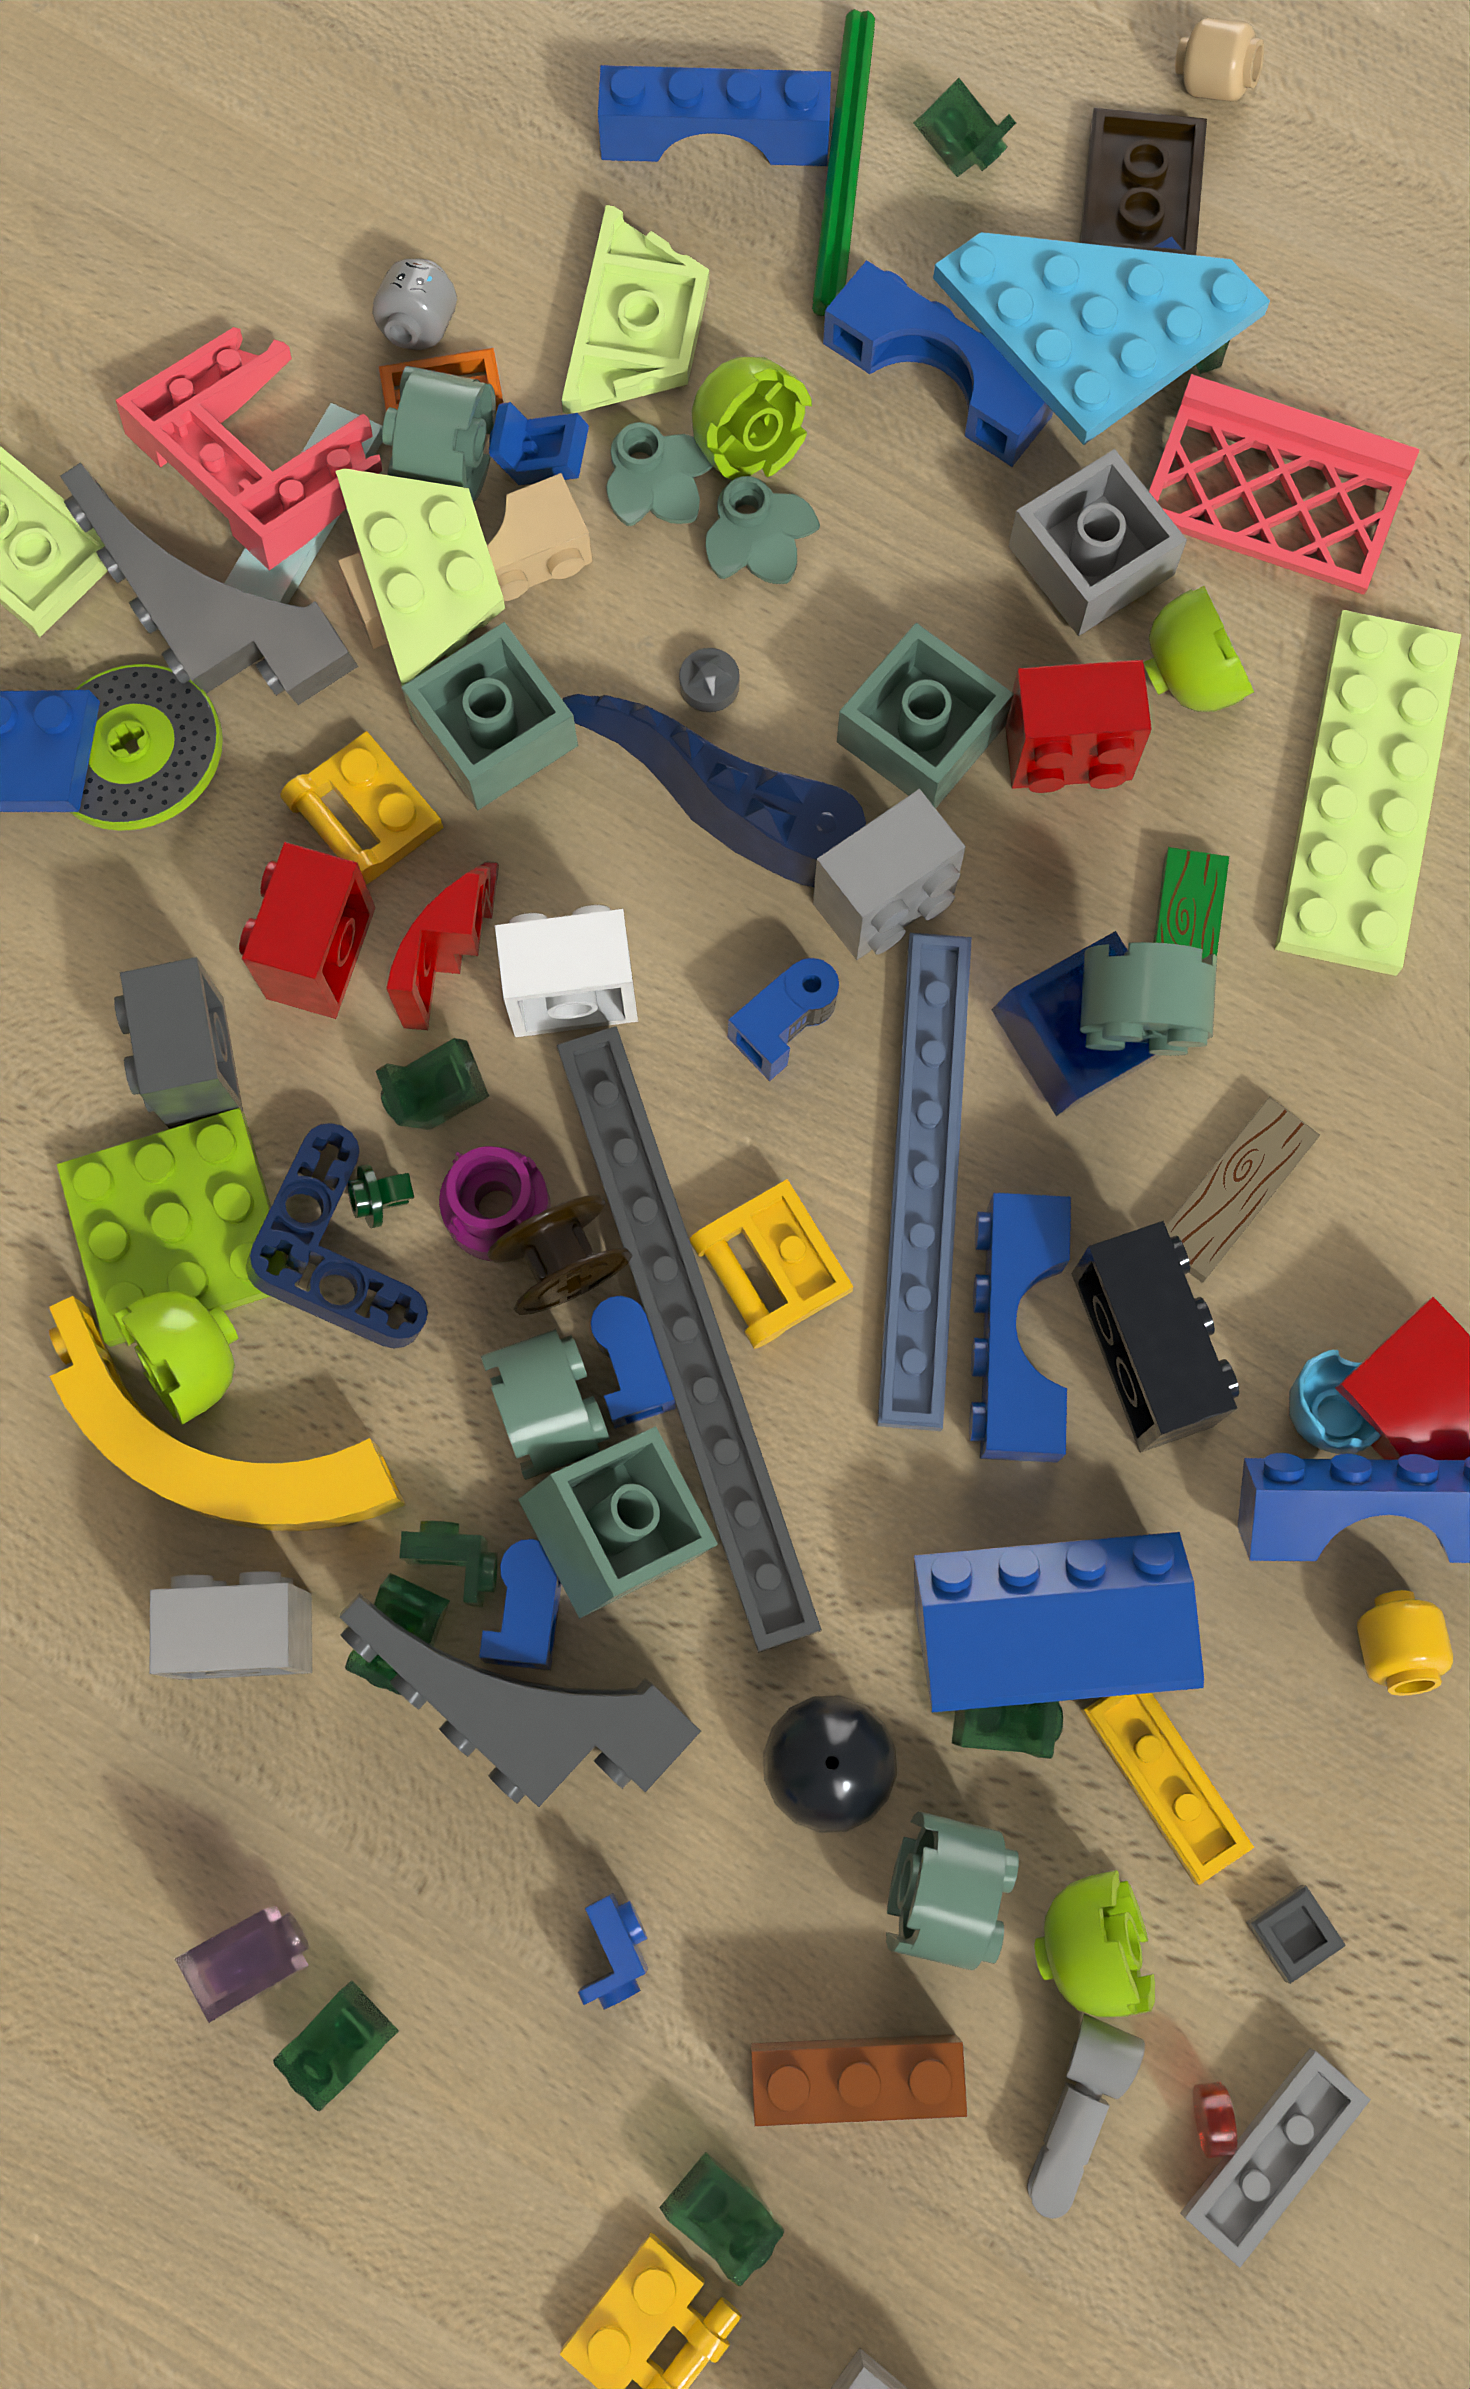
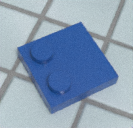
(45, 748)

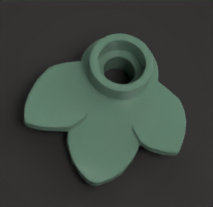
(657, 483)
(759, 539)

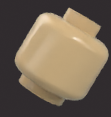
(1220, 59)

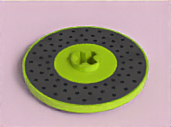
(177, 744)

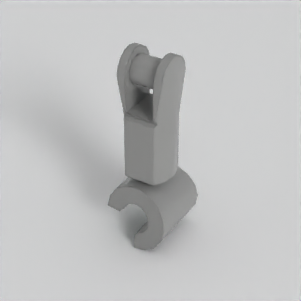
(1100, 2063)

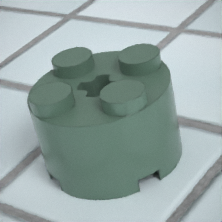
(440, 429)
(1148, 996)
(543, 1403)
(950, 1892)

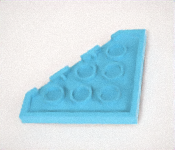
(1097, 321)

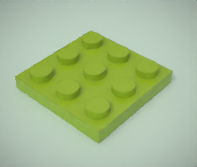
(170, 1217)

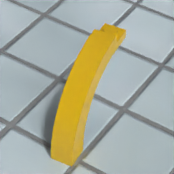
(265, 1496)

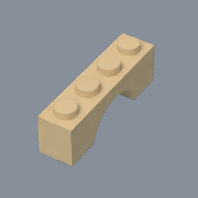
(536, 542)

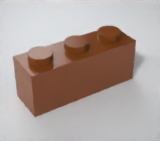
(858, 2080)

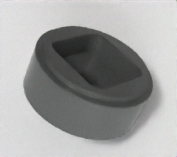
(709, 680)

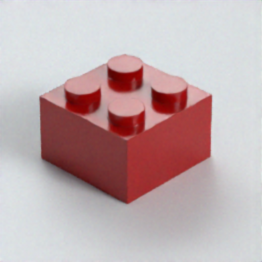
(1077, 725)
(307, 929)

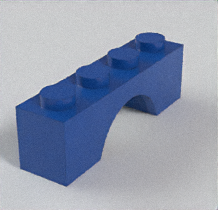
(654, 107)
(886, 323)
(1020, 1408)
(1300, 1504)

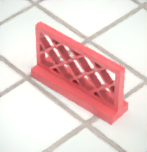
(1306, 442)

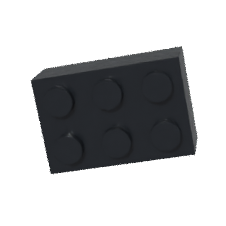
(1155, 1336)

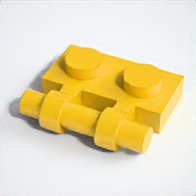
(636, 2315)

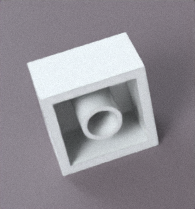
(566, 971)

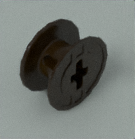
(559, 1254)

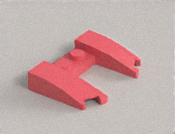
(179, 423)

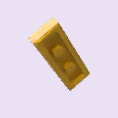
(1169, 1783)

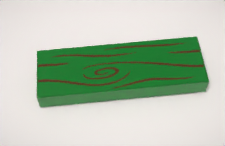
(1191, 899)

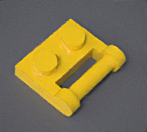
(376, 796)
(789, 1252)

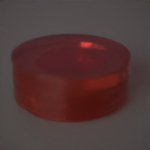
(1215, 2119)

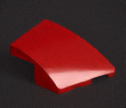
(437, 942)
(1417, 1388)

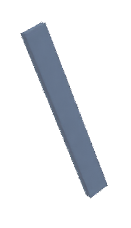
(925, 1183)

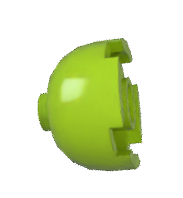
(749, 417)
(1195, 655)
(181, 1350)
(1096, 1948)

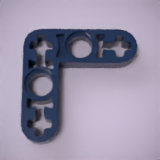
(302, 1246)

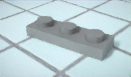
(1275, 2157)

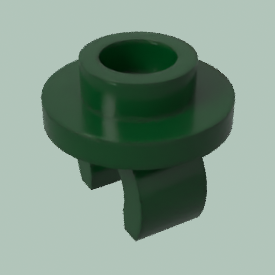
(371, 1196)

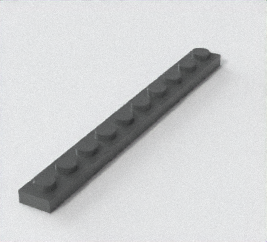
(689, 1341)

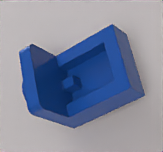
(539, 446)
(619, 1934)

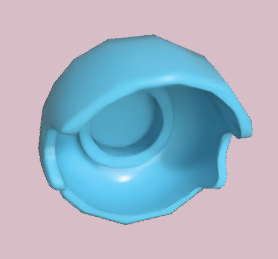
(1322, 1412)

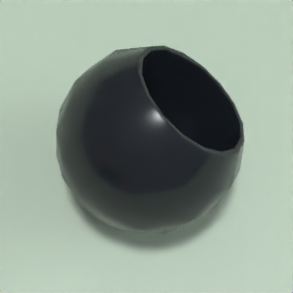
(797, 1767)

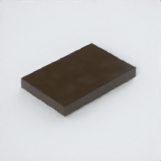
(1143, 180)

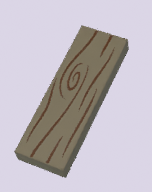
(1240, 1185)

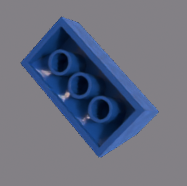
(1057, 1622)

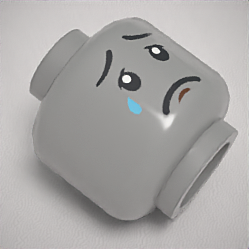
(414, 302)

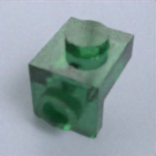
(963, 130)
(432, 1086)
(442, 1545)
(412, 1609)
(1010, 1728)
(335, 2046)
(723, 2219)

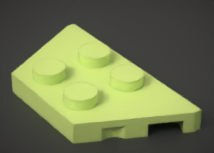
(635, 319)
(422, 564)

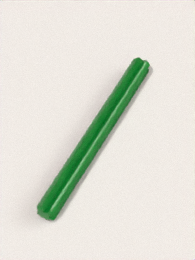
(844, 159)

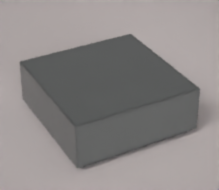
(1296, 1934)

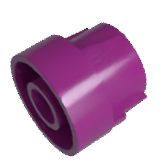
(475, 1176)

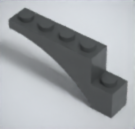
(205, 622)
(521, 1726)

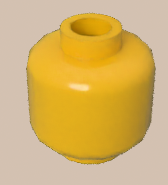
(1405, 1643)

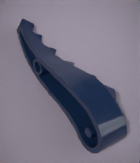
(751, 809)

